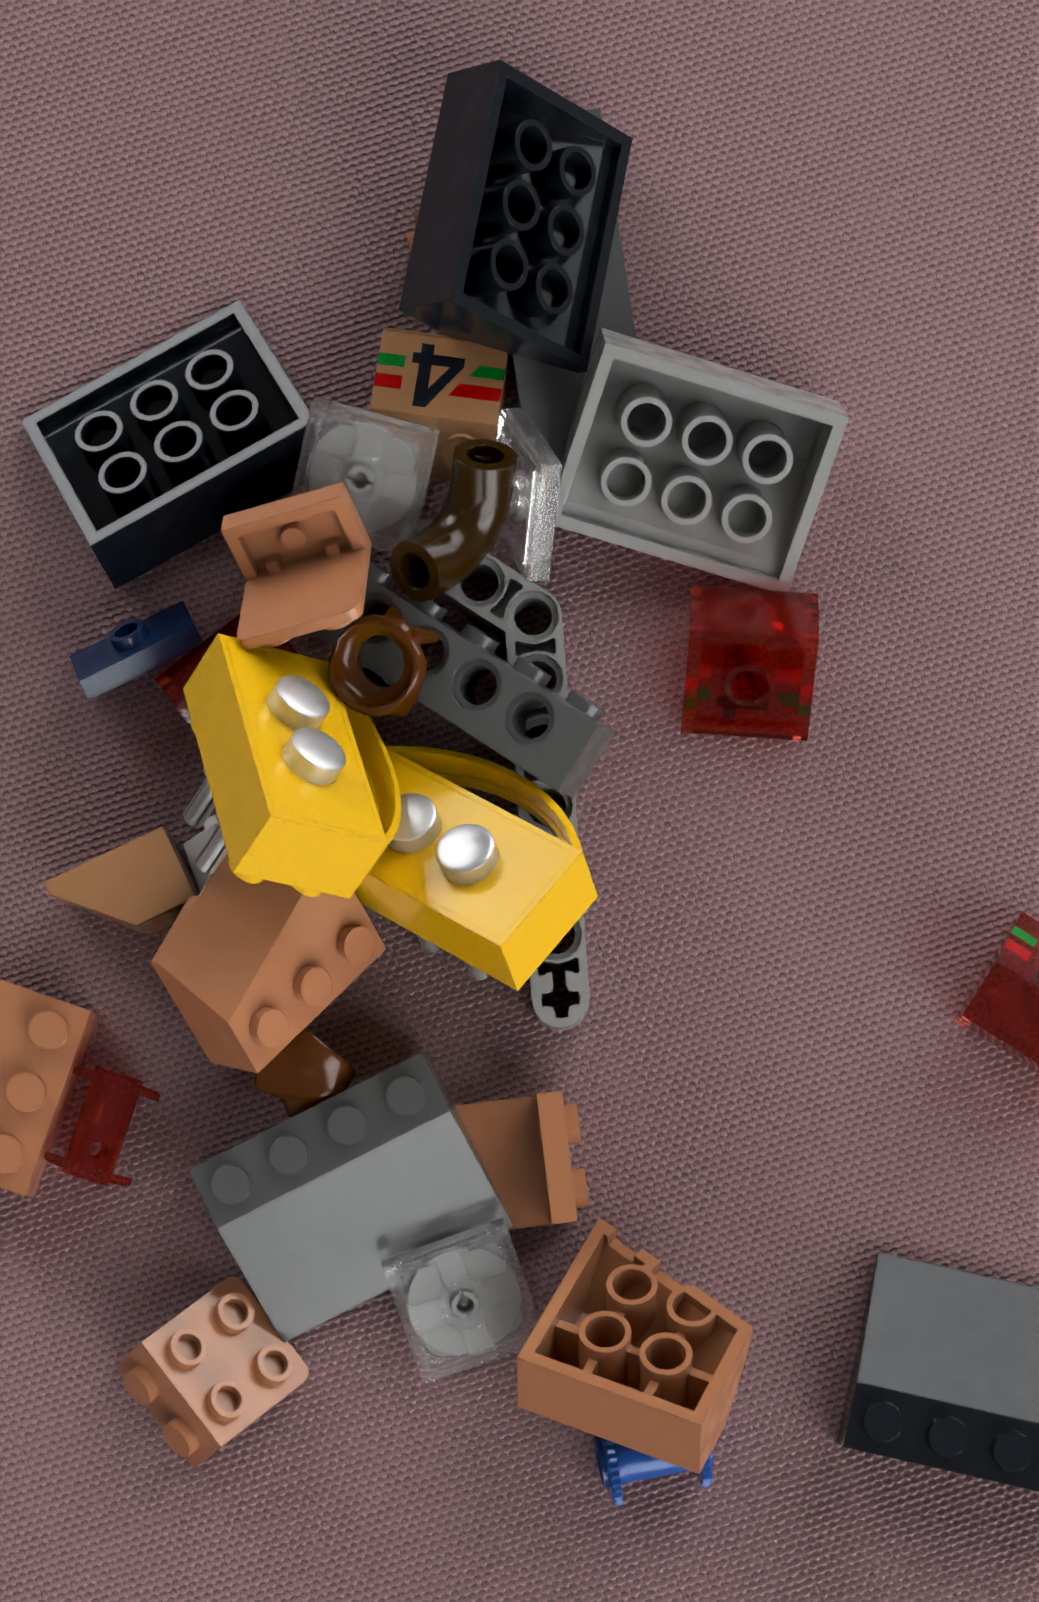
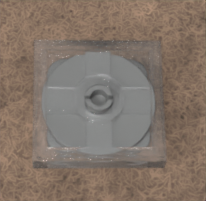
(379, 461)
(462, 1300)

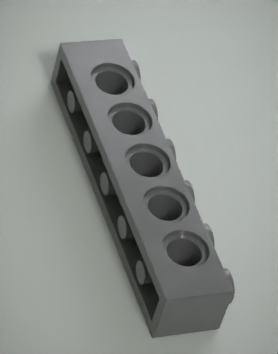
(557, 757)

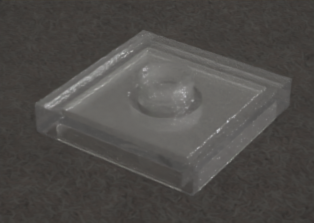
(534, 501)

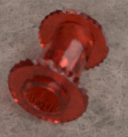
(104, 1118)

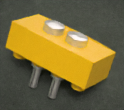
(290, 770)
(474, 872)

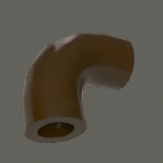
(465, 525)

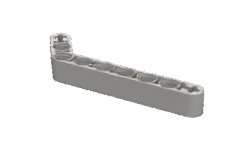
(546, 653)

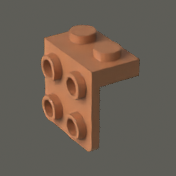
(300, 565)
(529, 1156)
(212, 1371)

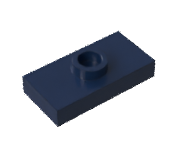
(135, 649)

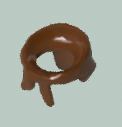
(364, 689)
(304, 1074)

